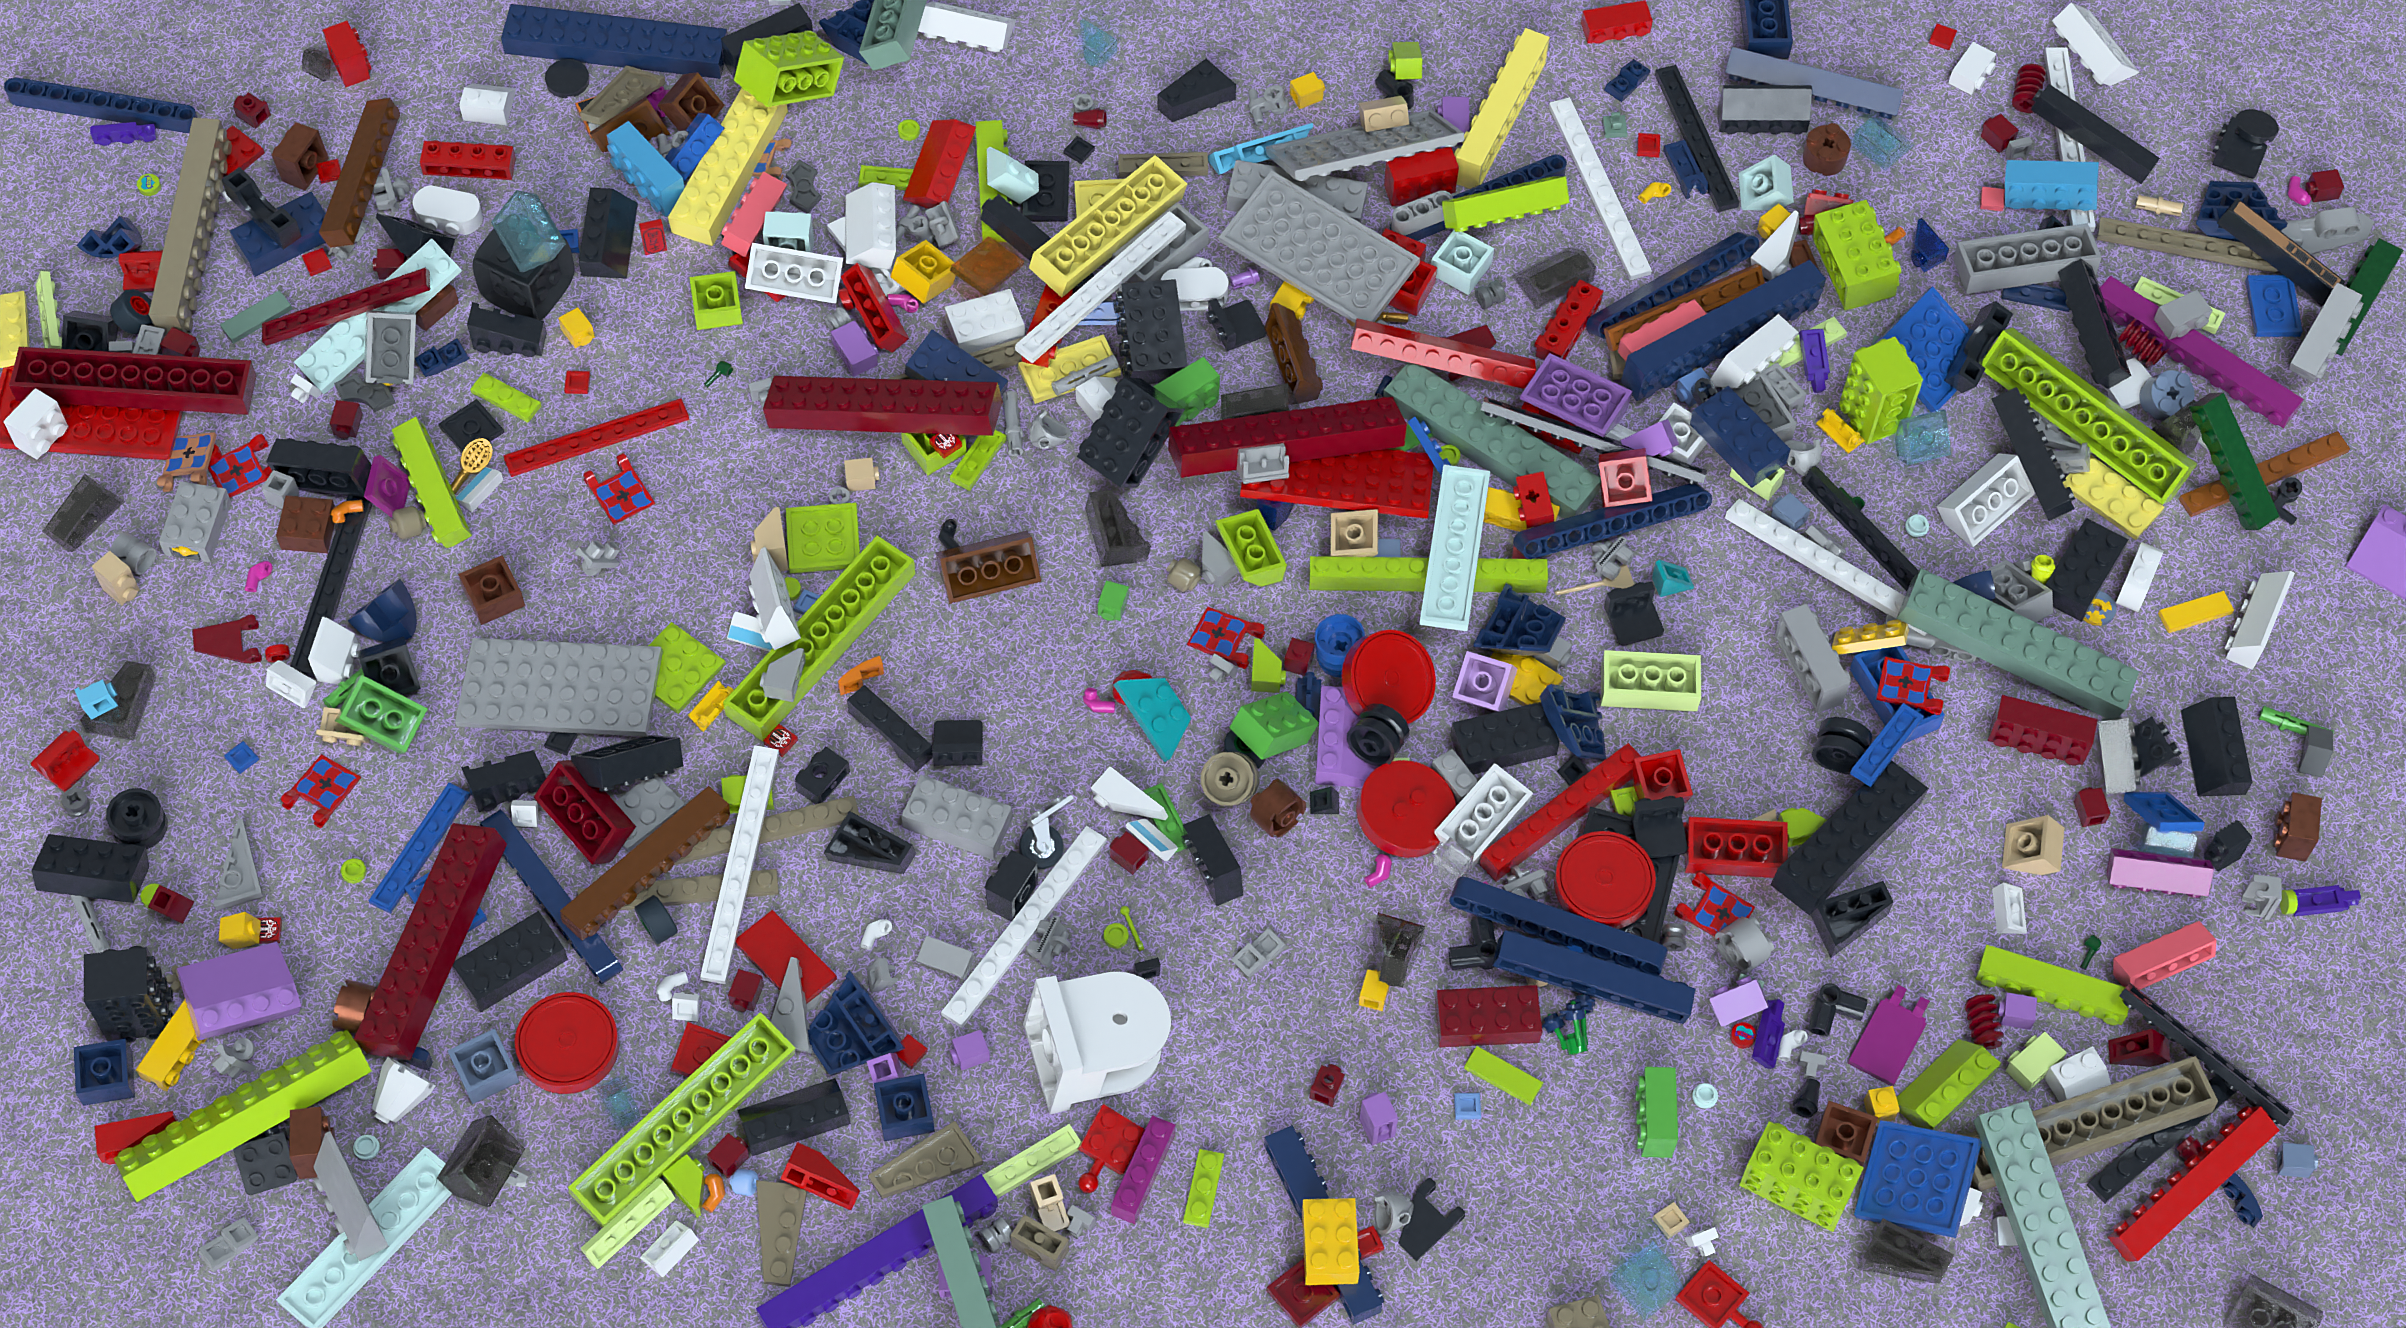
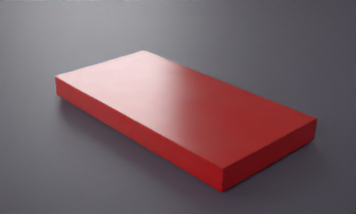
(770, 947)

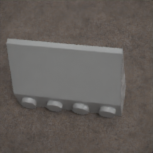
(347, 1201)

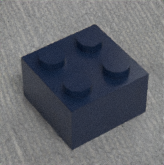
(104, 1072)
(904, 1107)

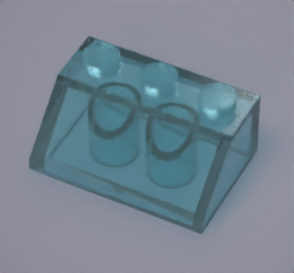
(527, 231)

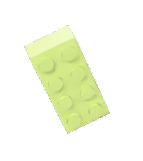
(1651, 680)

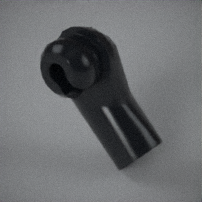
(947, 534)

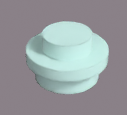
(1917, 525)
(1705, 1095)
(366, 1147)

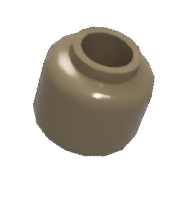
(407, 522)
(1183, 574)

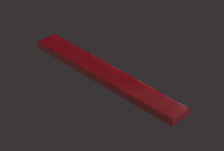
(346, 306)

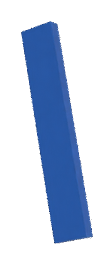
(419, 847)

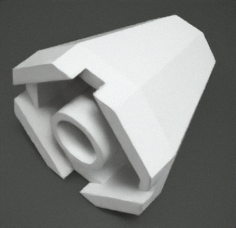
(399, 1091)

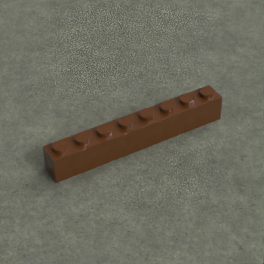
(359, 173)
(645, 863)

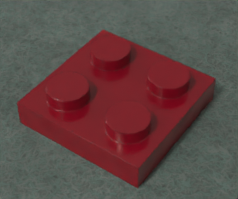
(1299, 1300)

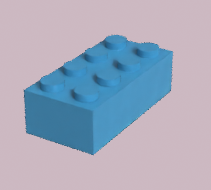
(645, 168)
(2051, 185)

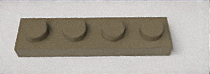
(1181, 163)

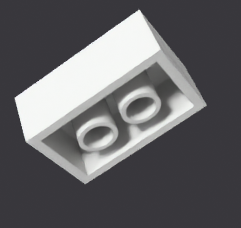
(985, 321)

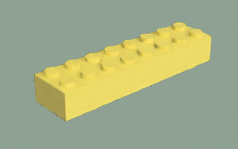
(1501, 107)
(725, 169)
(1107, 226)

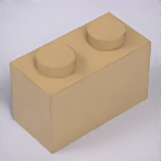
(1383, 113)
(116, 578)

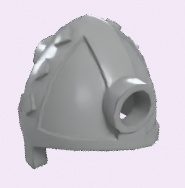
(1047, 436)
(1804, 455)
(1394, 1214)

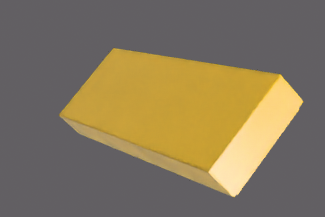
(2196, 611)

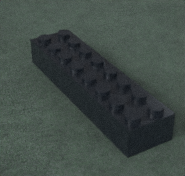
(1848, 838)

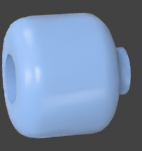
(744, 1182)

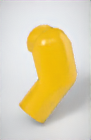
(1654, 189)

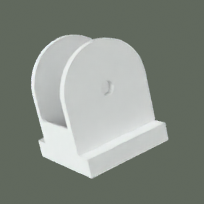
(1095, 1035)

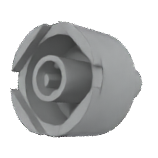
(1744, 944)

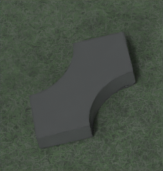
(804, 194)
(374, 395)

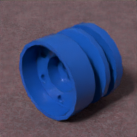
(1333, 641)

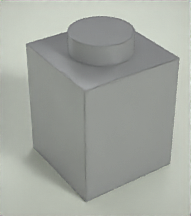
(277, 487)
(1558, 656)

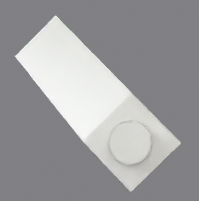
(1776, 251)
(1125, 797)

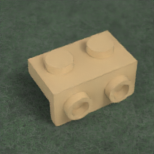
(332, 730)

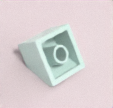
(1010, 176)
(1766, 185)

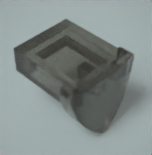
(316, 64)

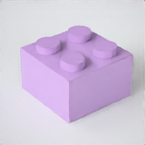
(1484, 682)

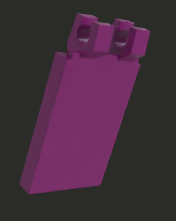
(1889, 1038)

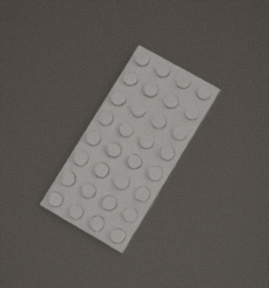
(1356, 147)
(1319, 249)
(559, 687)

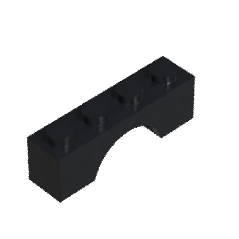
(251, 201)
(1987, 327)
(906, 741)

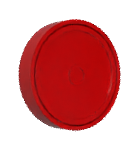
(1389, 671)
(1404, 807)
(1605, 879)
(567, 1042)

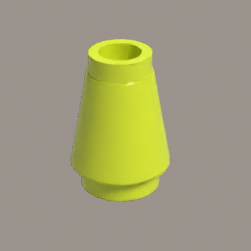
(2042, 568)

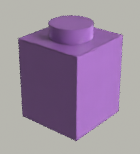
(2017, 1011)
(969, 1050)
(885, 1068)

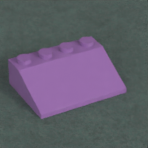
(1577, 395)
(2383, 552)
(1335, 760)
(238, 990)

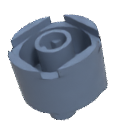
(2166, 393)

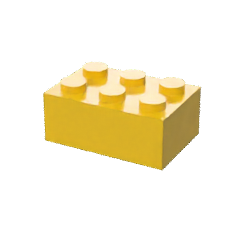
(1330, 1241)

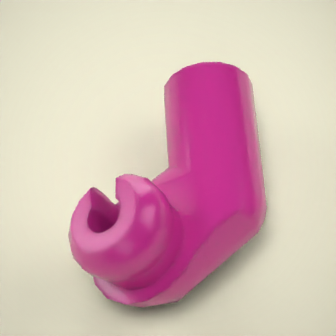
(2296, 193)
(905, 301)
(256, 574)
(1096, 704)
(1382, 871)

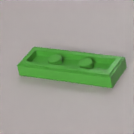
(1173, 825)

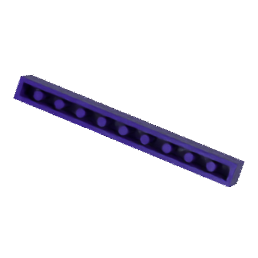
(870, 1262)

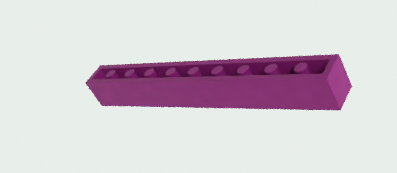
(2205, 357)

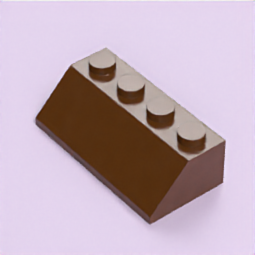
(1292, 353)
(988, 566)

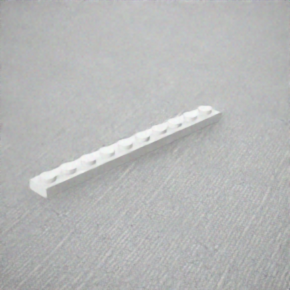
(2060, 77)
(1600, 189)
(1100, 287)
(1817, 558)
(739, 865)
(1023, 927)

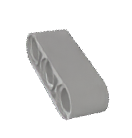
(1410, 216)

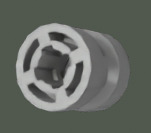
(996, 1235)

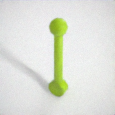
(1125, 911)

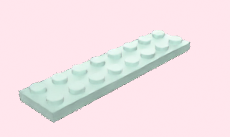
(344, 343)
(1455, 548)
(338, 1275)

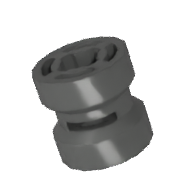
(1490, 294)

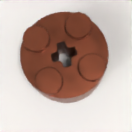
(1826, 149)
(1277, 808)
(352, 1005)

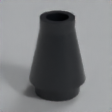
(1807, 1100)

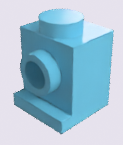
(97, 698)

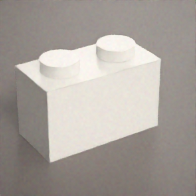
(1972, 68)

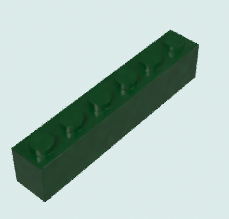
(2370, 280)
(2234, 461)

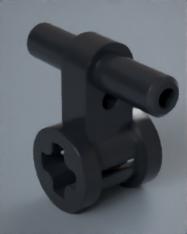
(2284, 497)

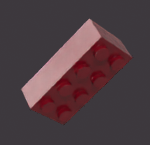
(2042, 730)
(584, 813)
(1488, 1016)

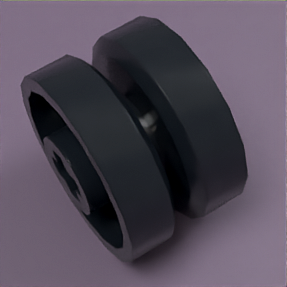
(1378, 734)
(1840, 744)
(137, 818)

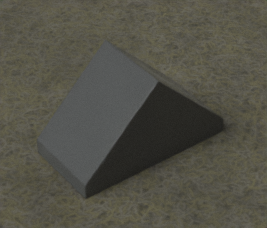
(2316, 751)

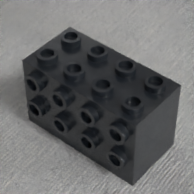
(1150, 330)
(1130, 432)
(127, 993)

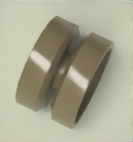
(1215, 778)

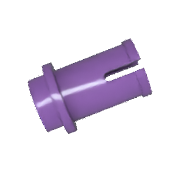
(1245, 278)

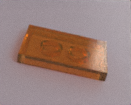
(987, 266)

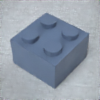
(483, 1066)

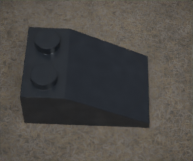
(412, 236)

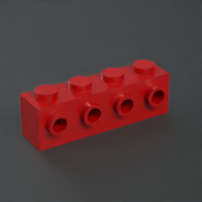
(467, 160)
(1048, 303)
(874, 308)
(1570, 321)

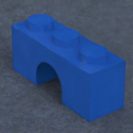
(701, 136)

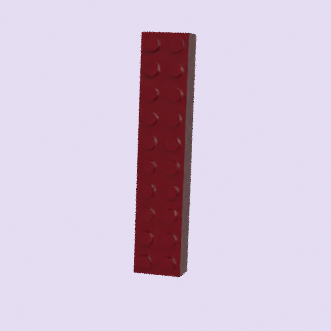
(135, 380)
(883, 405)
(1305, 433)
(430, 941)

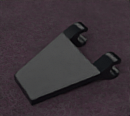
(1426, 1223)

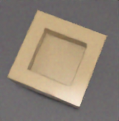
(1671, 1220)

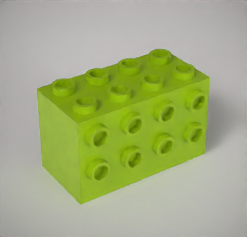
(788, 68)
(1856, 254)
(1880, 389)
(1801, 1175)

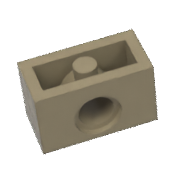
(1039, 1242)

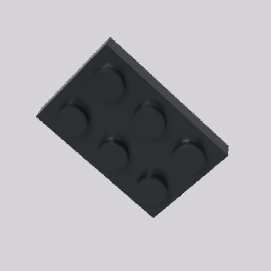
(1053, 193)

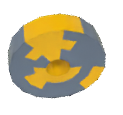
(2107, 611)

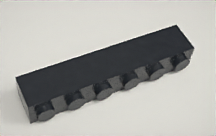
(2094, 324)
(2033, 454)

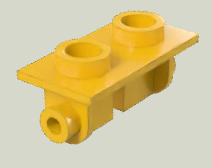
(1839, 431)
(710, 706)

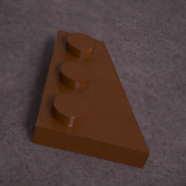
(640, 115)

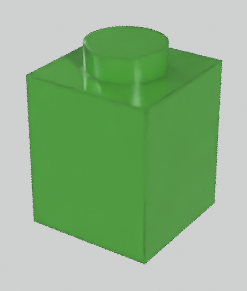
(1113, 601)

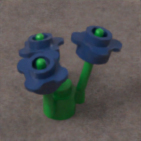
(1574, 1010)

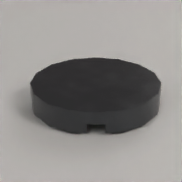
(567, 78)
(2257, 126)

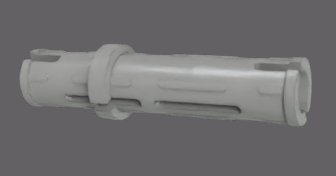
(1061, 386)
(1012, 431)
(98, 944)

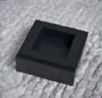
(1079, 150)
(560, 742)
(1148, 968)

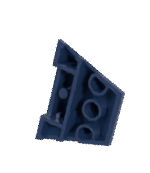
(848, 28)
(2221, 195)
(1520, 626)
(1575, 720)
(852, 1029)

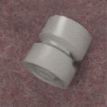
(135, 554)

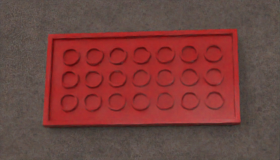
(102, 428)
(1371, 480)

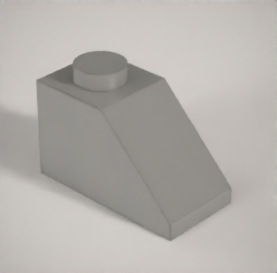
(1216, 562)
(784, 676)

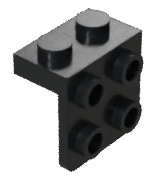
(2237, 153)
(1235, 324)
(1633, 613)
(958, 742)
(2154, 746)
(1660, 826)
(265, 1161)

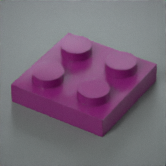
(387, 486)

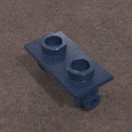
(1309, 693)

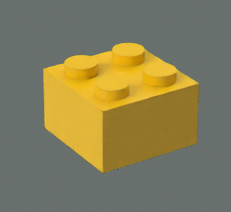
(923, 271)

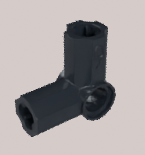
(1392, 87)
(1471, 955)
(1824, 1011)

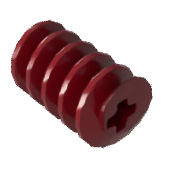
(2028, 82)
(2142, 344)
(1981, 1021)

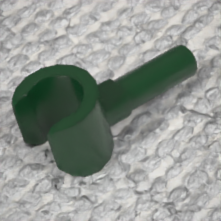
(722, 368)
(1857, 501)
(2093, 944)

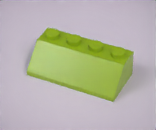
(1947, 1084)

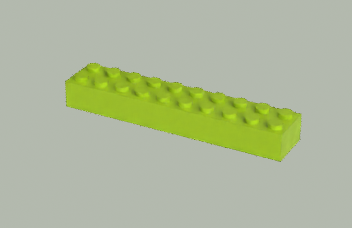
(2088, 416)
(825, 632)
(241, 1115)
(682, 1119)

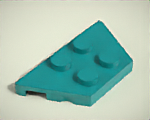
(1156, 711)

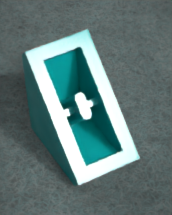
(1670, 578)

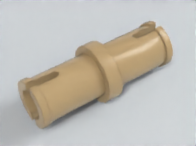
(2159, 205)

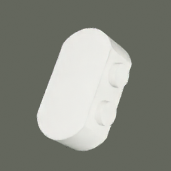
(447, 210)
(1199, 286)
(2139, 577)

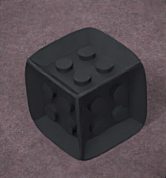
(517, 292)

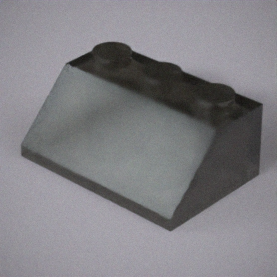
(1554, 276)
(481, 1162)
(2270, 1307)

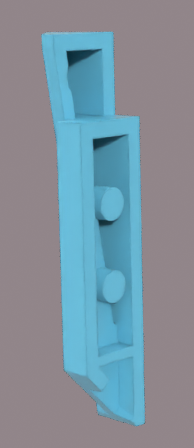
(1254, 150)

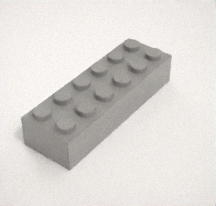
(1341, 193)
(2023, 257)

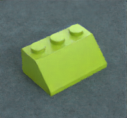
(1252, 548)

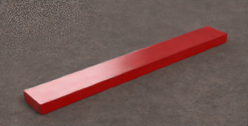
(596, 437)

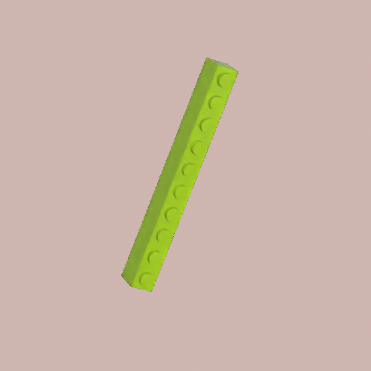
(1411, 574)

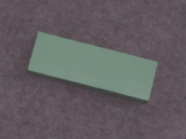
(253, 317)

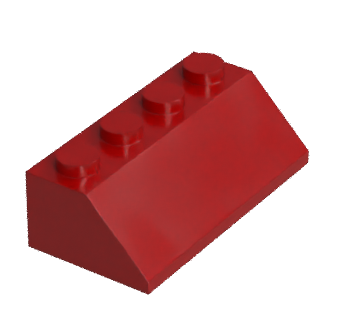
(940, 163)

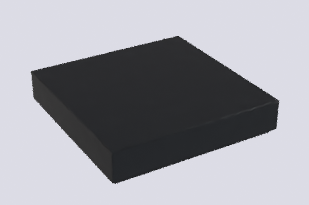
(470, 424)

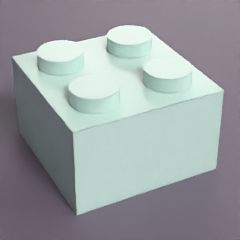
(789, 231)
(1462, 261)

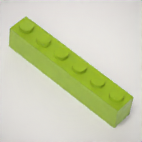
(989, 135)
(1505, 202)
(431, 483)
(2052, 984)

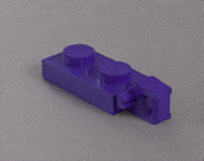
(122, 132)
(1815, 358)
(2325, 900)
(1769, 1034)

